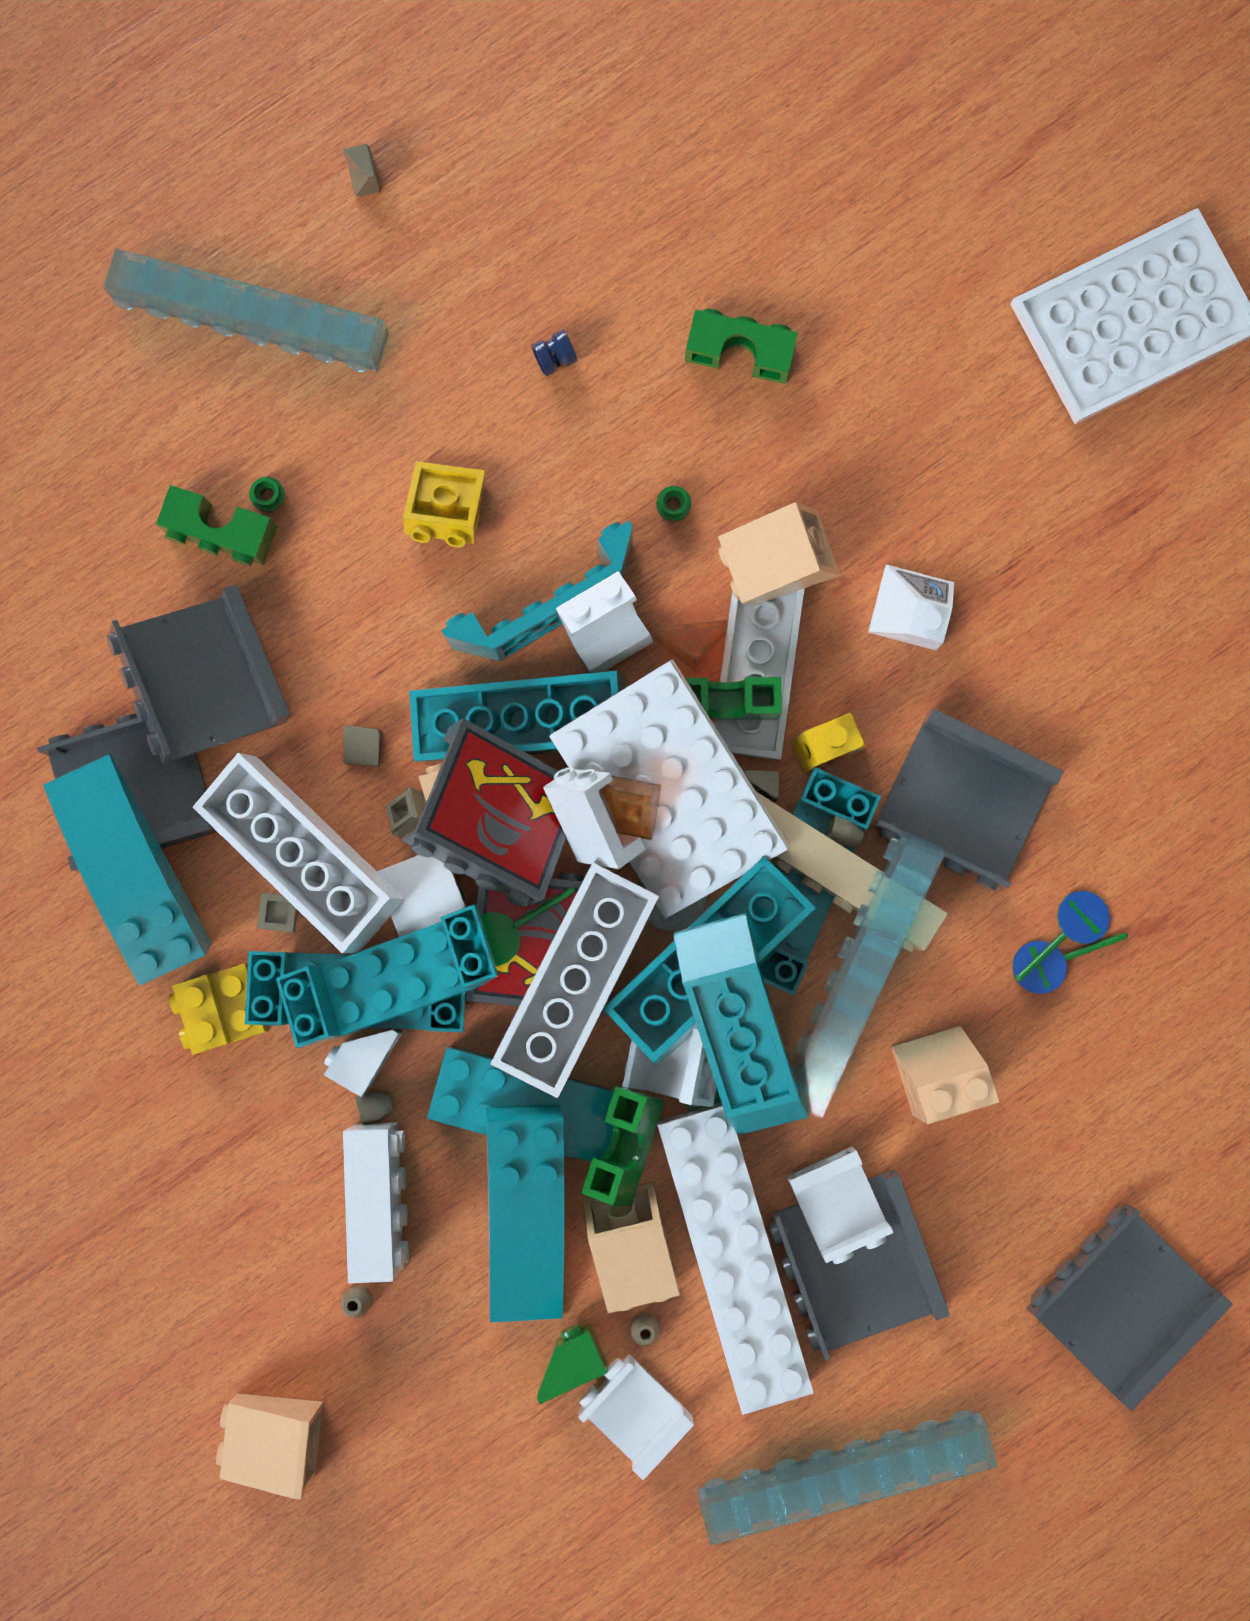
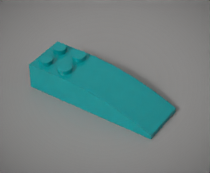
(514, 711)
(126, 870)
(655, 1003)
(472, 1084)
(525, 1212)

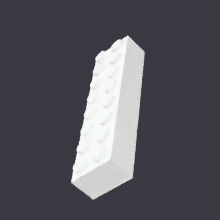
(734, 1258)

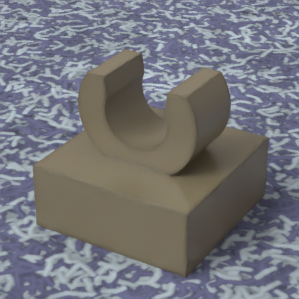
(276, 913)

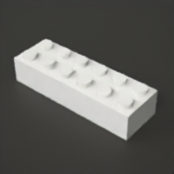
(298, 853)
(574, 980)

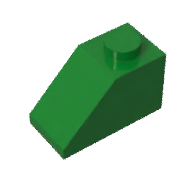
(572, 1362)

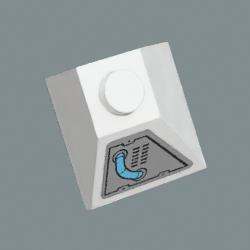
(912, 608)

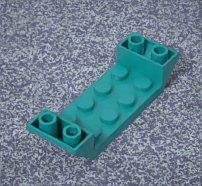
(539, 619)
(819, 802)
(388, 979)
(266, 1006)
(738, 1025)

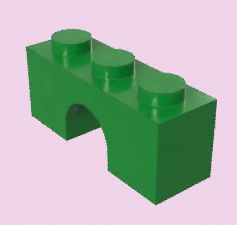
(714, 334)
(244, 537)
(742, 700)
(618, 1172)

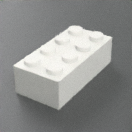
(374, 1202)

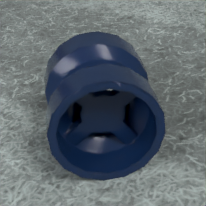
(562, 352)

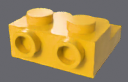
(444, 503)
(213, 1010)

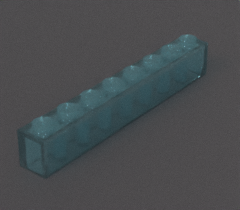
(246, 310)
(864, 967)
(846, 1477)

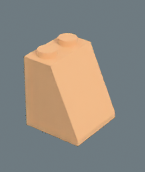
(778, 554)
(944, 1075)
(630, 1251)
(270, 1443)

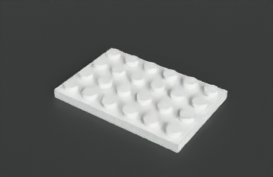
(1135, 316)
(707, 812)

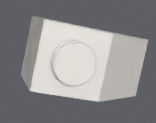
(360, 1060)

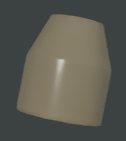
(844, 832)
(373, 1106)
(361, 1296)
(645, 1321)

